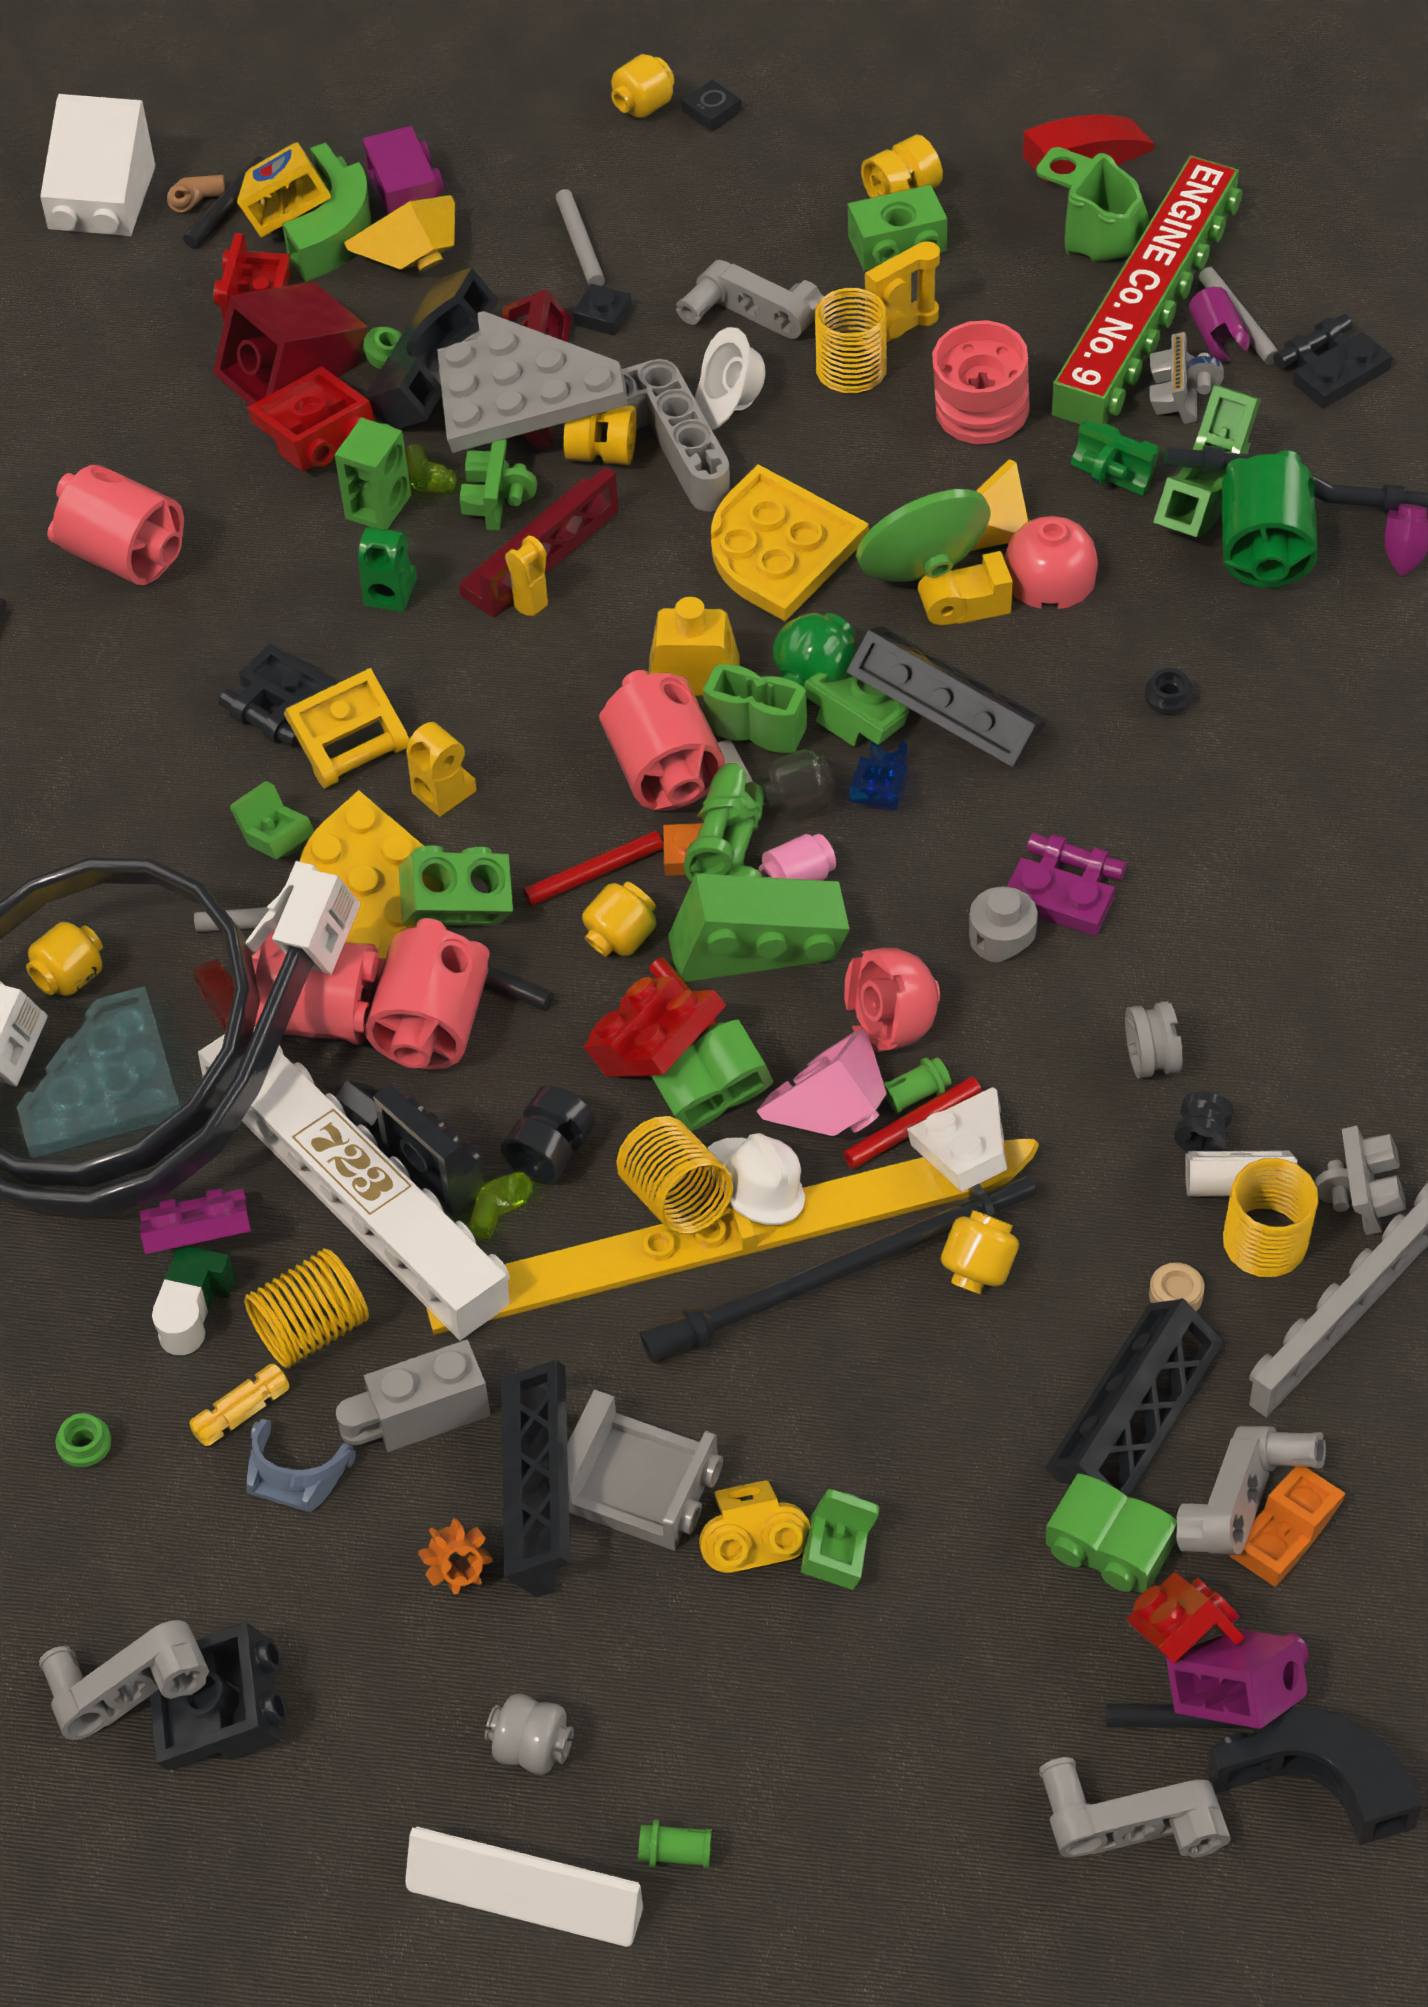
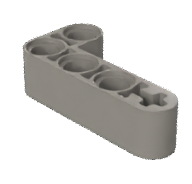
(680, 429)

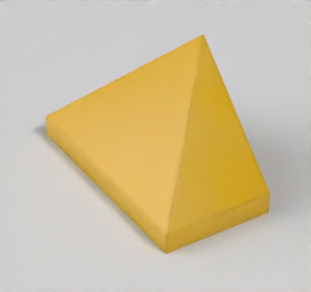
(1006, 504)

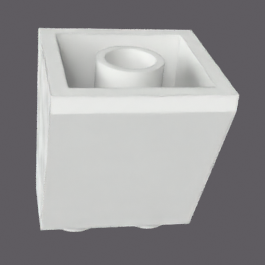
(97, 165)

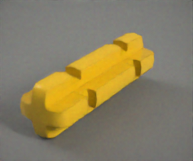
(239, 1404)

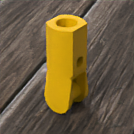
(528, 576)

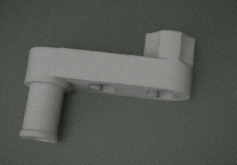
(753, 297)
(1229, 1515)
(159, 1659)
(1181, 1810)

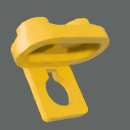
(752, 1530)

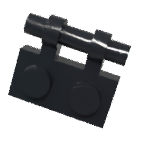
(1339, 370)
(280, 680)

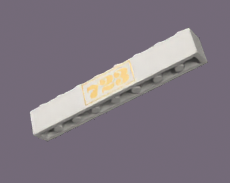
(374, 1197)

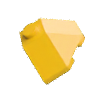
(409, 235)

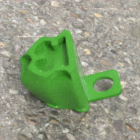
(1103, 206)

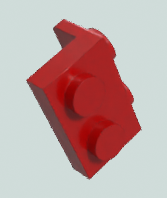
(249, 272)
(1179, 1614)

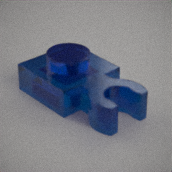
(881, 778)

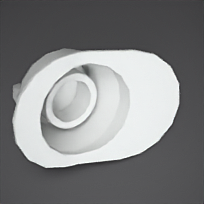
(729, 376)
(763, 1178)

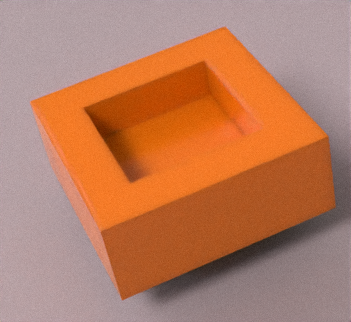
(676, 842)

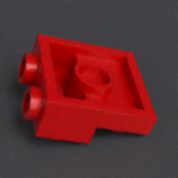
(311, 417)
(651, 1027)

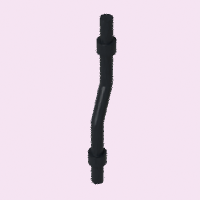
(1214, 460)

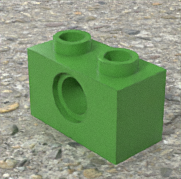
(895, 222)

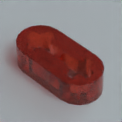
(215, 989)

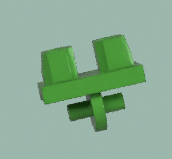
(500, 484)

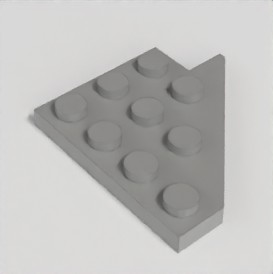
(521, 383)

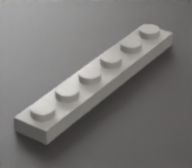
(1340, 1308)

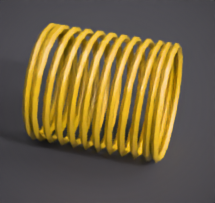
(851, 340)
(698, 1156)
(1263, 1248)
(280, 1344)

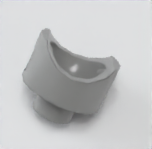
(1004, 920)

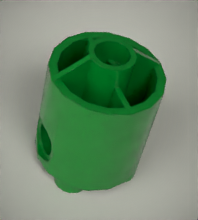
(1269, 519)

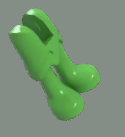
(732, 807)

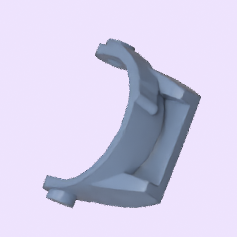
(290, 1487)

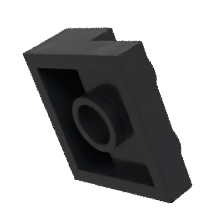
(428, 1150)
(232, 1711)

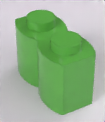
(755, 708)
(713, 1075)
(1111, 1534)

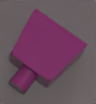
(1240, 1682)

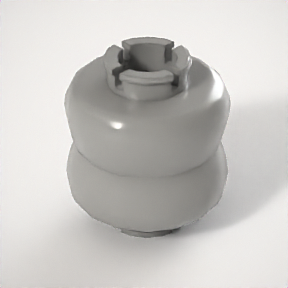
(529, 1734)

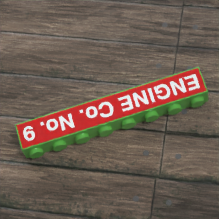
(1146, 293)

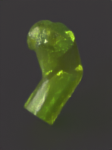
(428, 475)
(497, 1199)

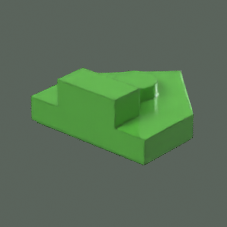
(855, 709)

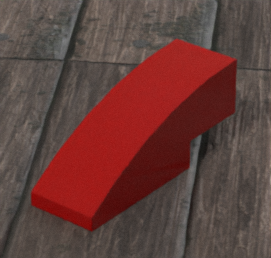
(1088, 137)

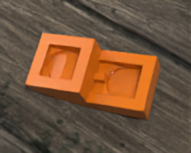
(1289, 1524)

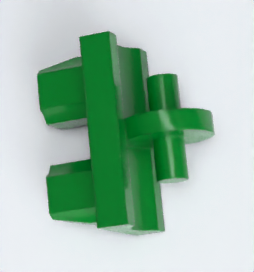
(1115, 457)

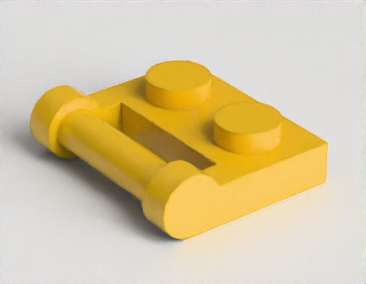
(893, 285)
(340, 713)

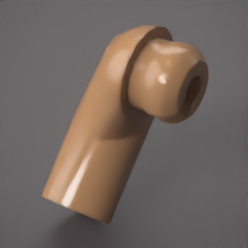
(192, 190)

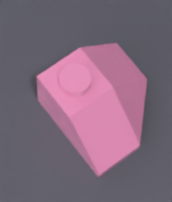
(833, 1092)

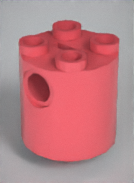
(117, 524)
(661, 740)
(427, 996)
(328, 1004)

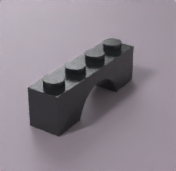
(406, 384)

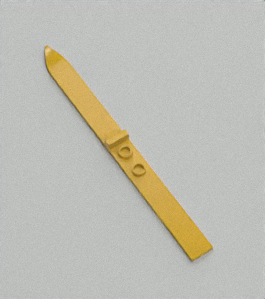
(661, 1252)

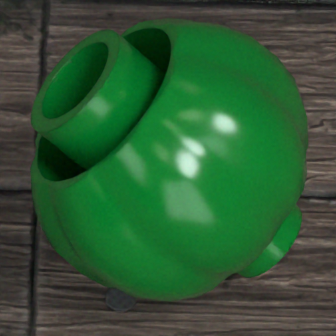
(814, 646)

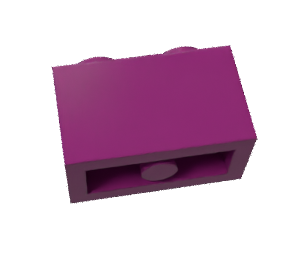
(401, 168)

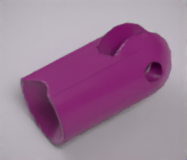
(1217, 321)

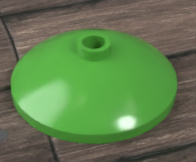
(924, 536)

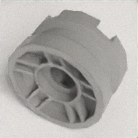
(1153, 1040)

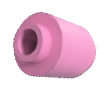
(800, 858)

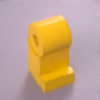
(968, 592)
(436, 765)

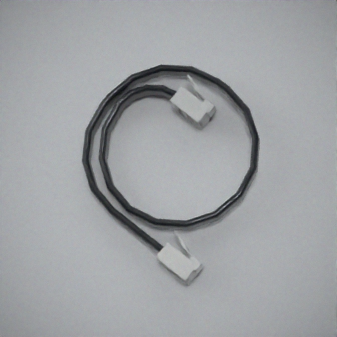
(310, 928)

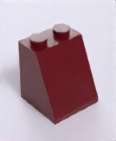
(282, 336)

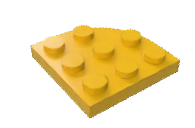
(780, 541)
(365, 852)

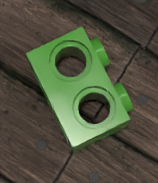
(373, 474)
(458, 899)

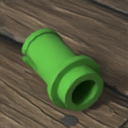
(917, 1084)
(674, 1845)

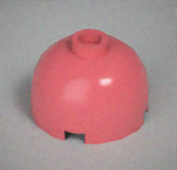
(1051, 562)
(891, 997)

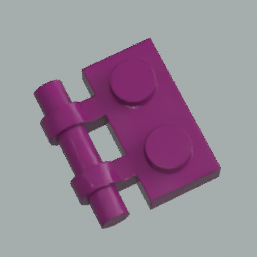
(1063, 896)
(194, 1220)

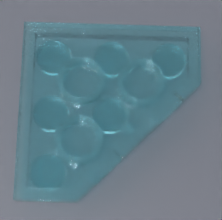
(102, 1079)

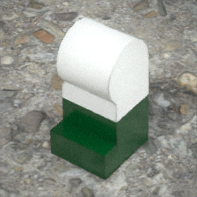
(187, 1296)

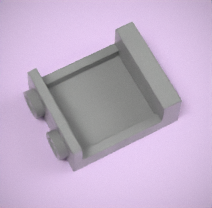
(638, 1474)

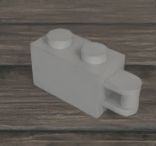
(416, 1399)

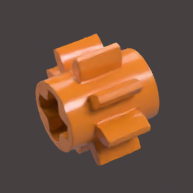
(457, 1572)

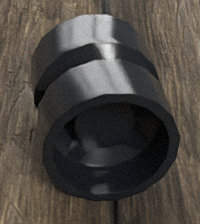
(548, 1134)

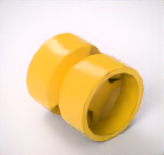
(905, 167)
(584, 442)

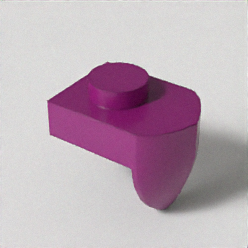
(1406, 537)

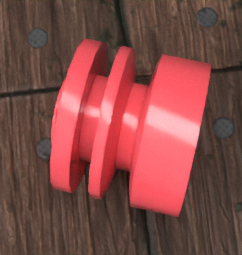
(981, 382)

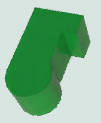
(385, 562)

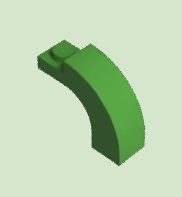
(319, 237)
(1193, 499)

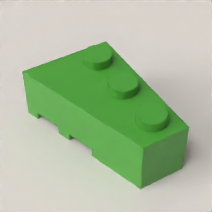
(755, 925)

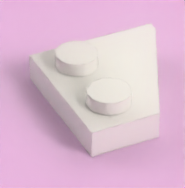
(964, 1140)

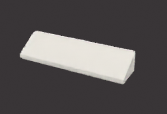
(523, 1887)

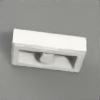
(1215, 1171)

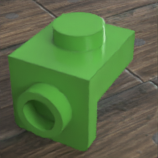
(270, 824)
(838, 1538)

